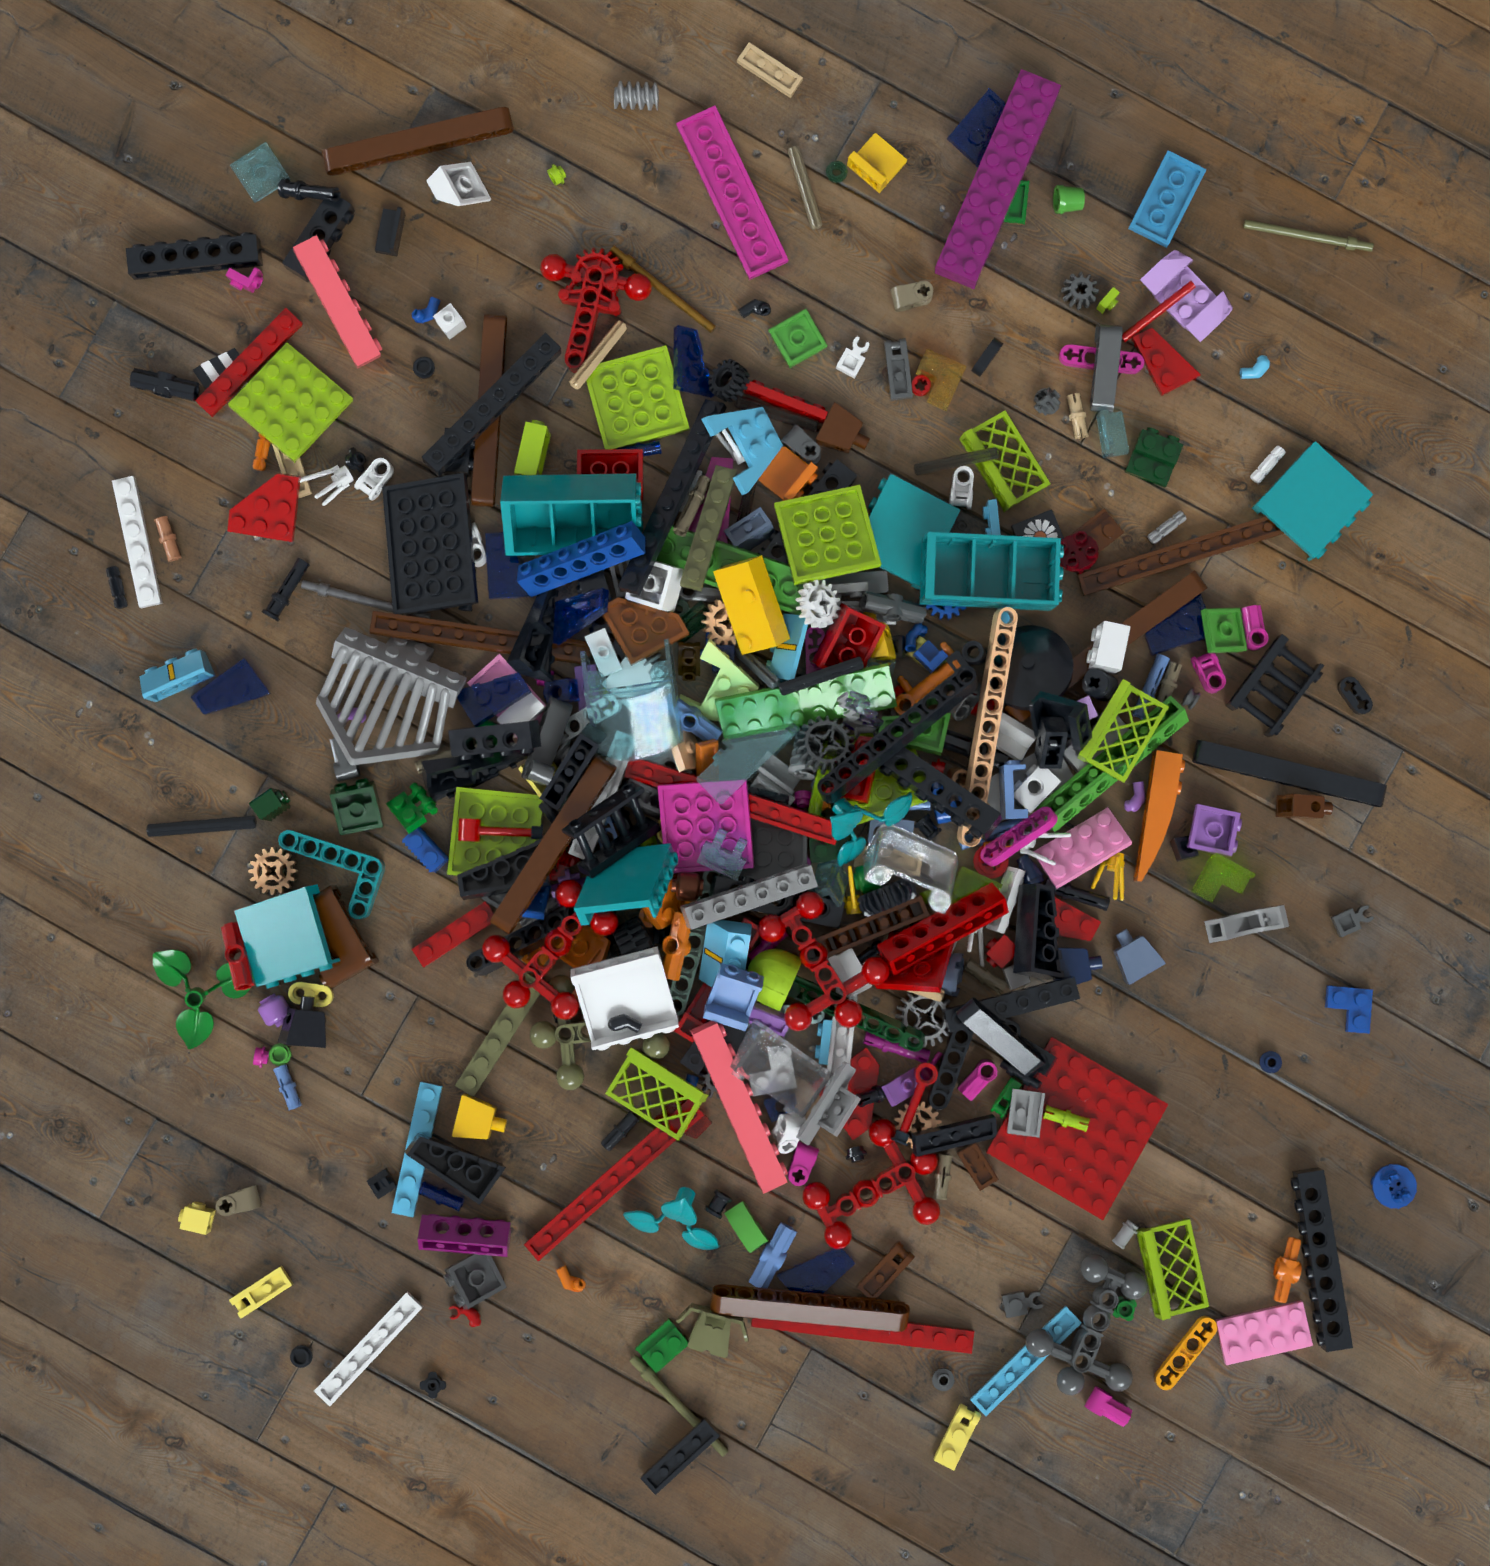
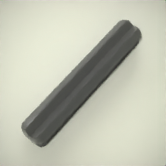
(758, 668)

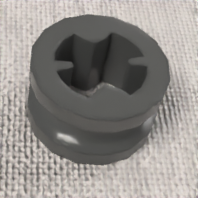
(1190, 698)

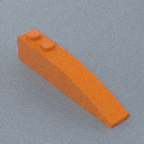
(1159, 806)

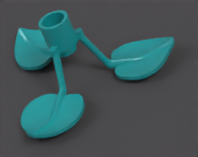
(849, 816)
(678, 1210)

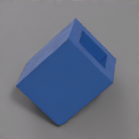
(929, 656)

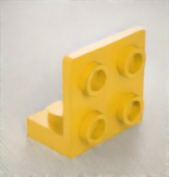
(876, 162)

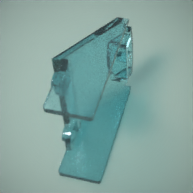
(637, 718)
(742, 758)

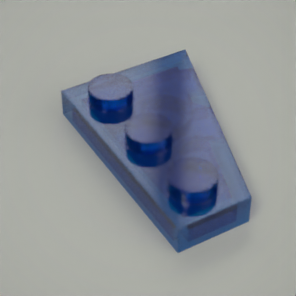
(977, 127)
(689, 368)
(578, 612)
(1179, 629)
(817, 1273)

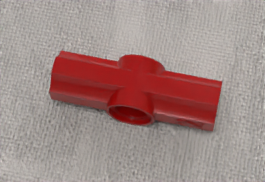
(239, 968)

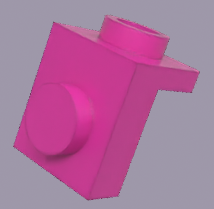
(240, 281)

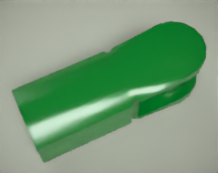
(1005, 1094)

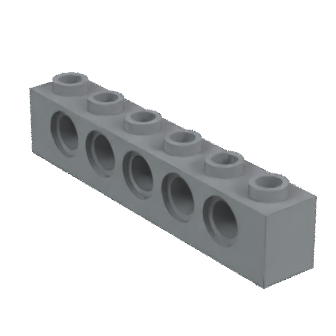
(748, 896)

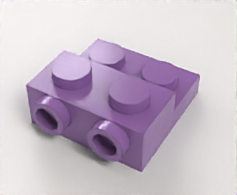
(1214, 830)

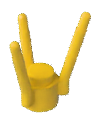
(1114, 864)
(851, 903)

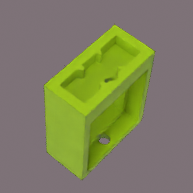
(533, 449)

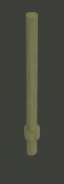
(1349, 243)
(649, 1375)

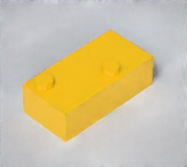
(751, 605)

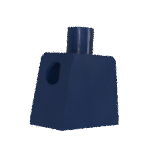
(1078, 964)

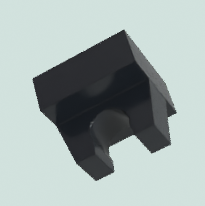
(382, 1183)

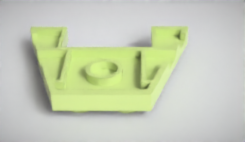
(728, 681)

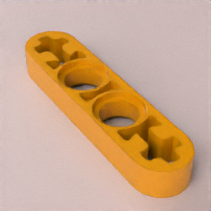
(1182, 1350)

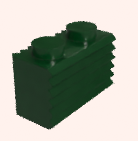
(270, 804)

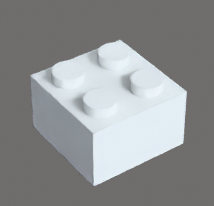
(661, 588)
(1108, 647)

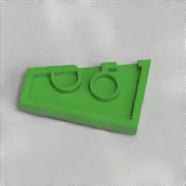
(930, 740)

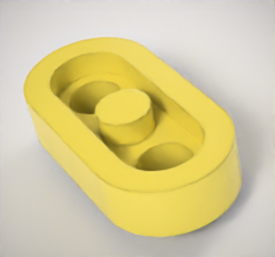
(311, 990)

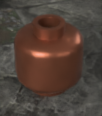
(688, 886)

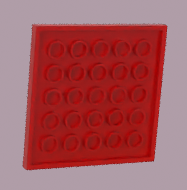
(1075, 1163)

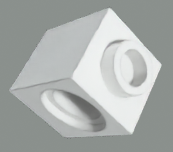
(449, 321)

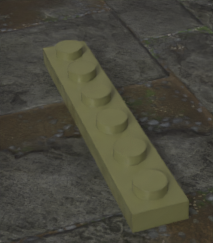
(708, 528)
(495, 1044)

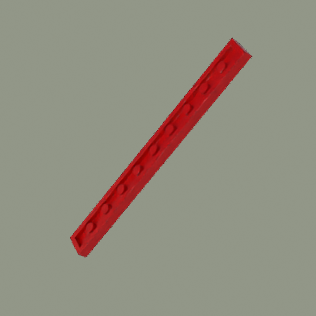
(760, 808)
(607, 1185)
(915, 1335)

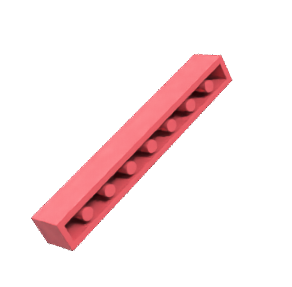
(739, 1106)

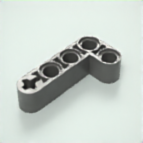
(1106, 365)
(539, 763)

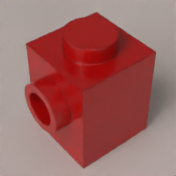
(999, 951)

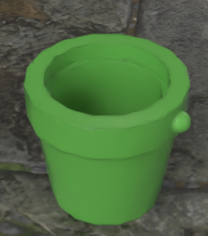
(1067, 199)

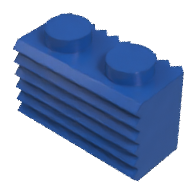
(425, 850)

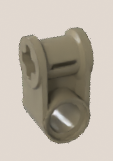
(909, 295)
(242, 1201)

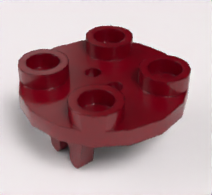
(1081, 559)

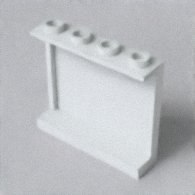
(628, 986)

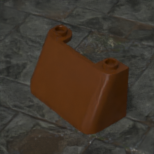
(342, 939)

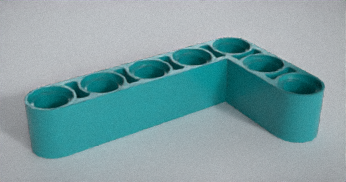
(341, 860)

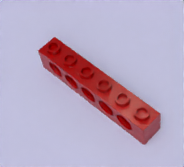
(943, 929)

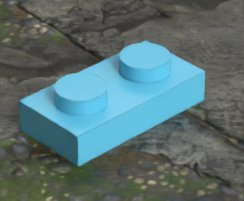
(824, 1032)

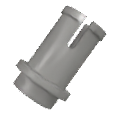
(1125, 1234)

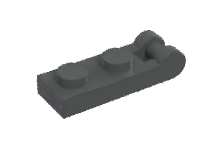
(898, 370)

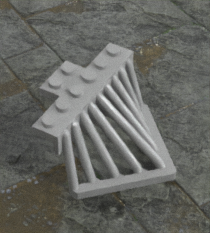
(400, 664)

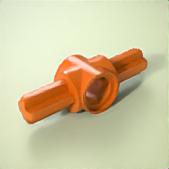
(1287, 1269)

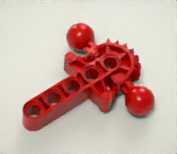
(556, 268)

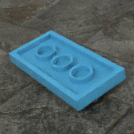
(1167, 199)

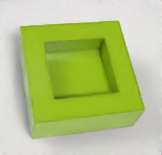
(1108, 301)

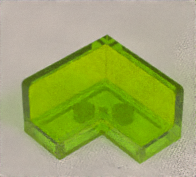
(1218, 872)
(969, 882)

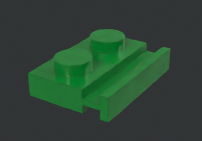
(662, 1345)

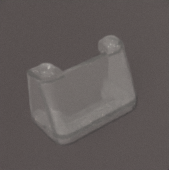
(913, 859)
(779, 1069)

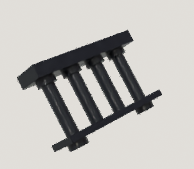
(1266, 666)
(627, 839)

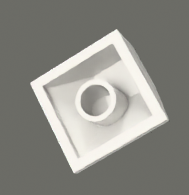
(458, 185)

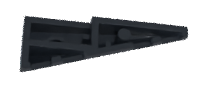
(533, 647)
(446, 774)

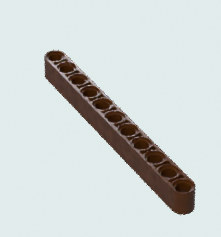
(1140, 623)

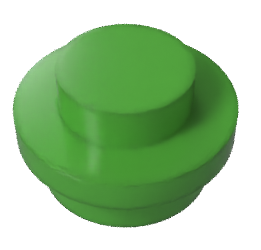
(280, 1054)

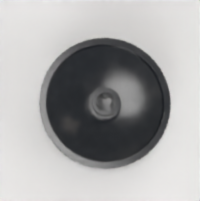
(1037, 664)

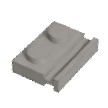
(1025, 1113)

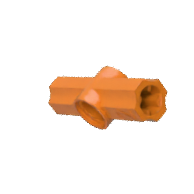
(675, 956)

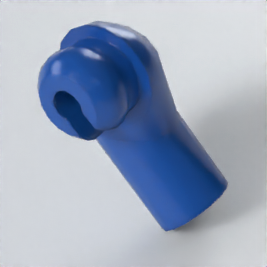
(426, 314)

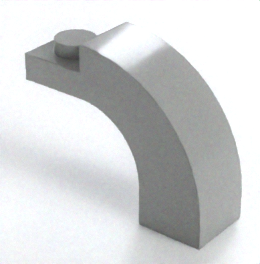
(1246, 923)

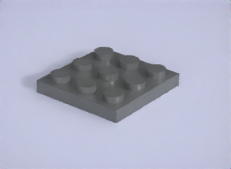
(775, 850)

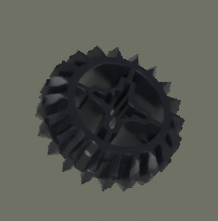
(886, 897)

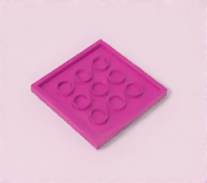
(693, 816)

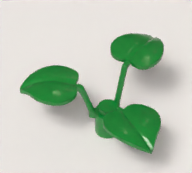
(192, 1024)

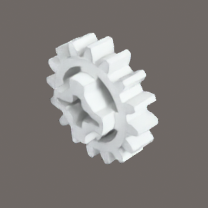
(818, 604)

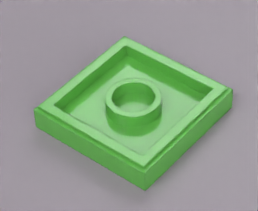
(797, 338)
(1224, 630)

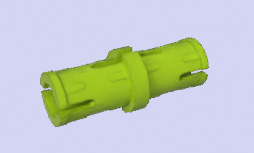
(1066, 1118)

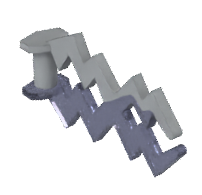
(872, 723)

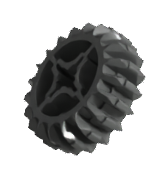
(816, 741)

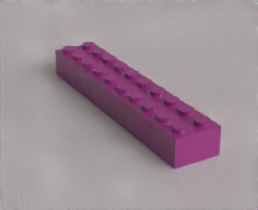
(997, 179)

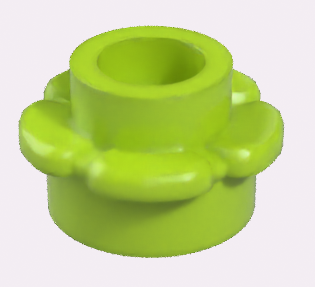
(556, 174)

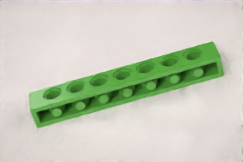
(1092, 782)

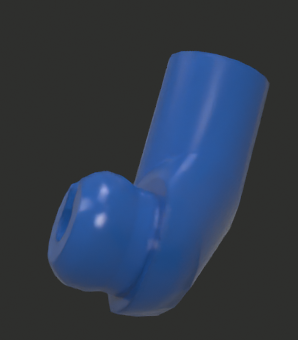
(911, 636)

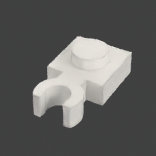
(852, 360)

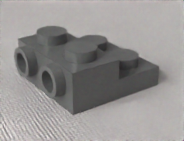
(474, 1280)

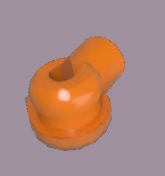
(570, 1282)

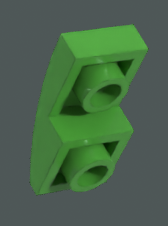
(746, 1227)

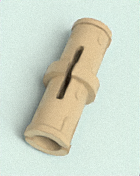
(1077, 416)

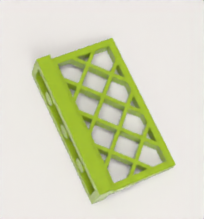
(990, 472)
(1107, 719)
(670, 1080)
(1156, 1277)

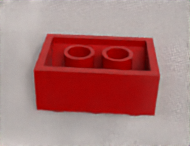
(612, 462)
(849, 637)

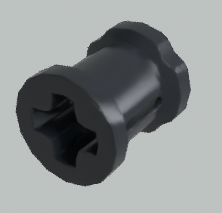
(928, 833)
(718, 1204)

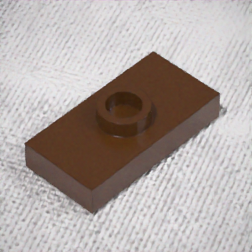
(977, 1166)

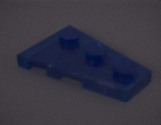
(501, 569)
(230, 689)
(490, 698)

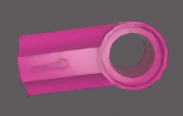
(1254, 624)
(975, 1081)
(1103, 1404)

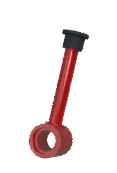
(472, 830)
(902, 1135)

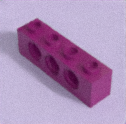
(470, 1244)

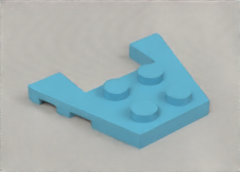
(754, 438)

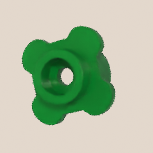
(1130, 1309)

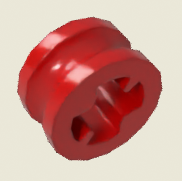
(923, 378)

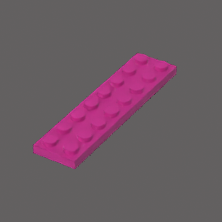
(732, 192)

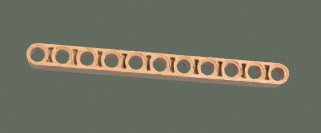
(984, 714)

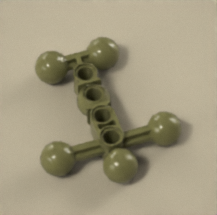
(570, 1075)

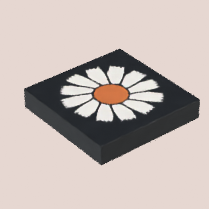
(1039, 526)

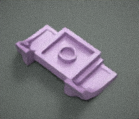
(1198, 310)

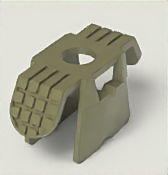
(711, 1330)

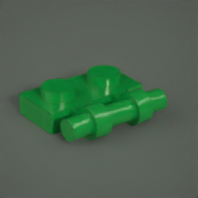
(407, 813)

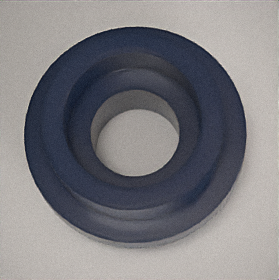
(1263, 1061)

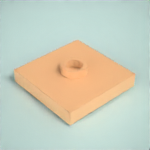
(685, 753)

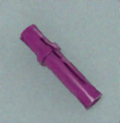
(873, 1040)

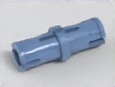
(287, 1087)

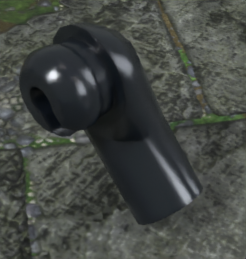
(755, 306)
(622, 1022)

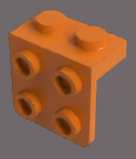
(788, 475)

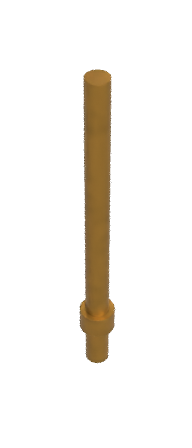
(630, 263)

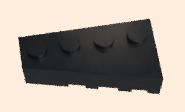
(497, 875)
(1037, 934)
(460, 1168)

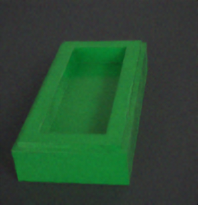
(1018, 208)

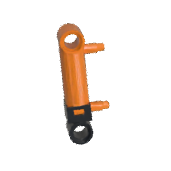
(953, 662)

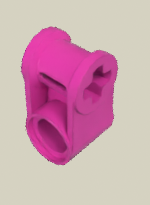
(1208, 670)
(803, 1159)

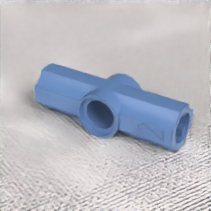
(702, 727)
(773, 1256)

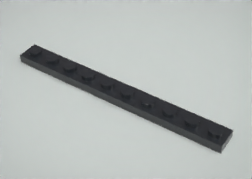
(671, 500)

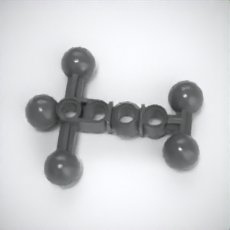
(1041, 1343)

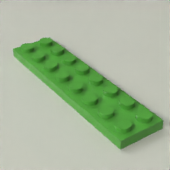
(677, 548)
(769, 708)

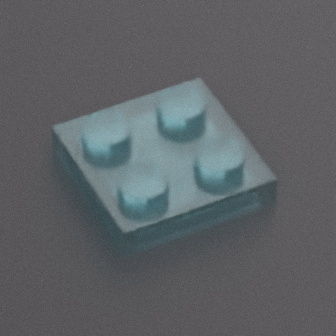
(259, 172)

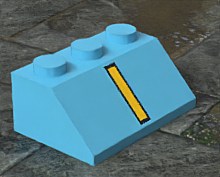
(787, 654)
(176, 675)
(726, 944)

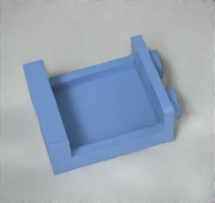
(1007, 790)
(733, 996)

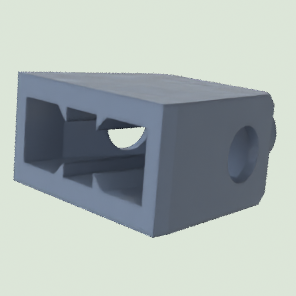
(1136, 957)

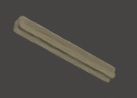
(805, 187)

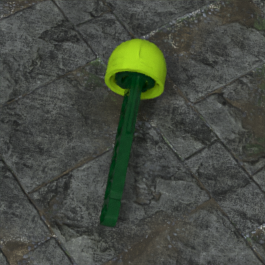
(781, 980)

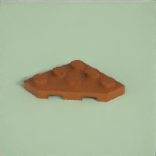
(642, 628)

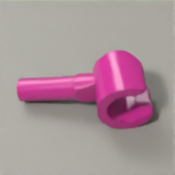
(926, 1072)

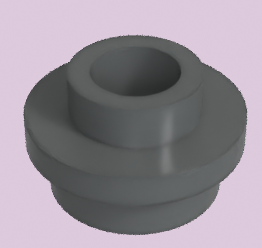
(940, 1373)

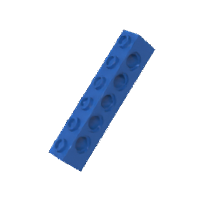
(581, 559)

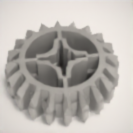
(918, 1024)

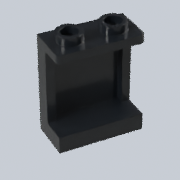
(1073, 712)

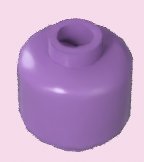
(273, 1010)

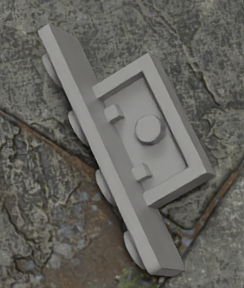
(857, 583)
(832, 1108)

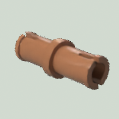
(167, 538)

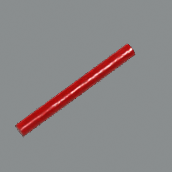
(1158, 311)

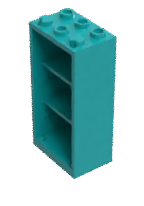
(561, 510)
(991, 571)

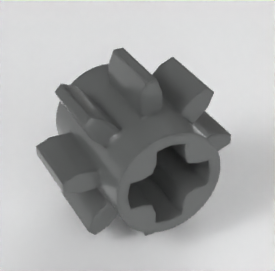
(1047, 401)

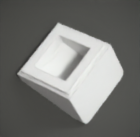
(1014, 980)

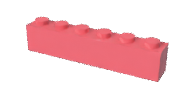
(337, 302)

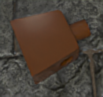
(841, 431)
(1302, 806)

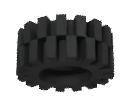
(723, 374)

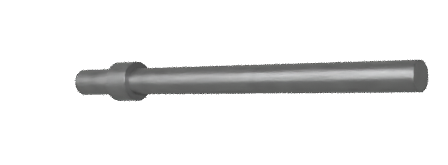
(324, 590)

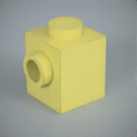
(196, 1218)

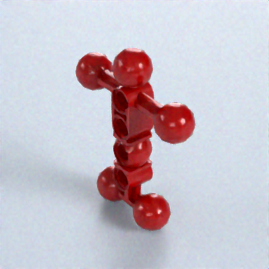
(873, 971)
(517, 993)
(925, 1209)

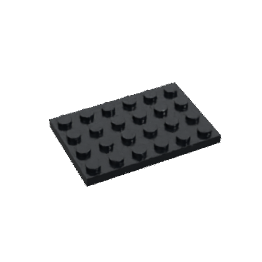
(430, 544)

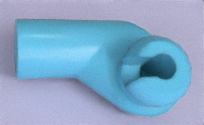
(1261, 366)

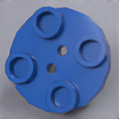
(1388, 1177)

